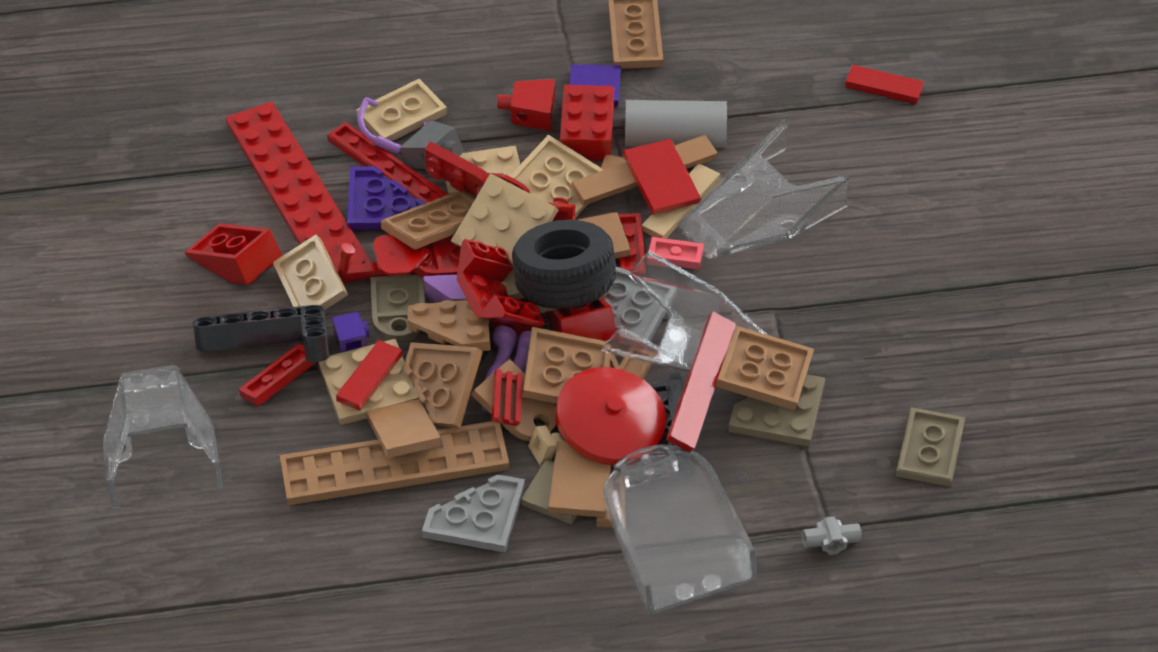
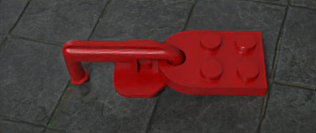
(462, 173)
(400, 259)

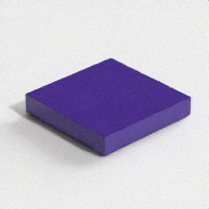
(597, 76)

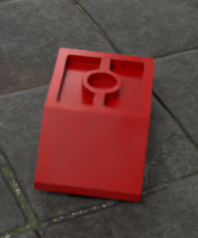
(481, 278)

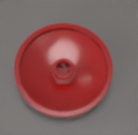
(609, 414)

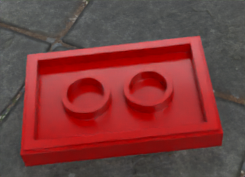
(661, 176)

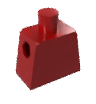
(531, 103)

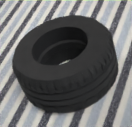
(564, 264)

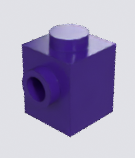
(350, 331)

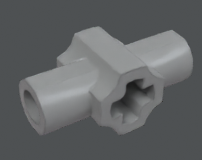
(831, 535)

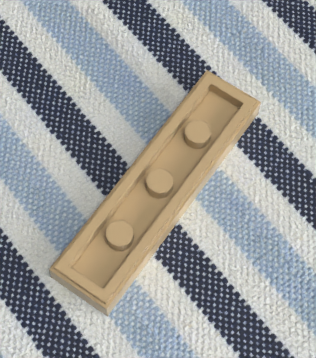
(664, 223)

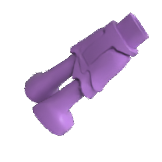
(506, 342)

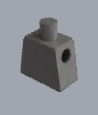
(433, 131)

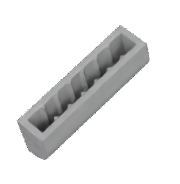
(675, 120)

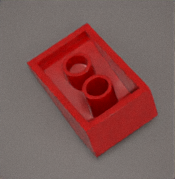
(236, 252)
(589, 320)

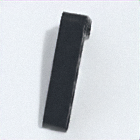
(266, 328)

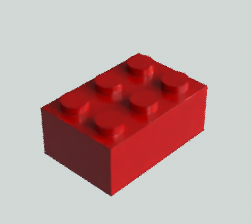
(588, 120)

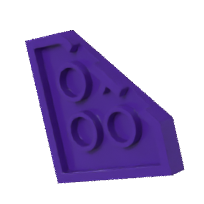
(375, 198)

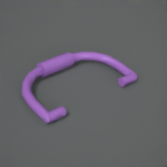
(379, 141)

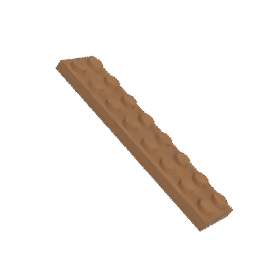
(366, 469)

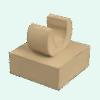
(544, 444)

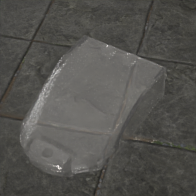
(676, 527)

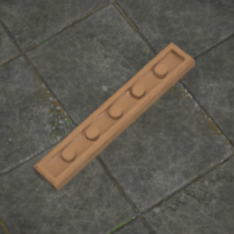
(619, 178)

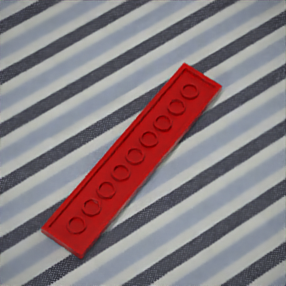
(292, 181)

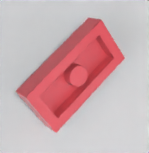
(678, 252)

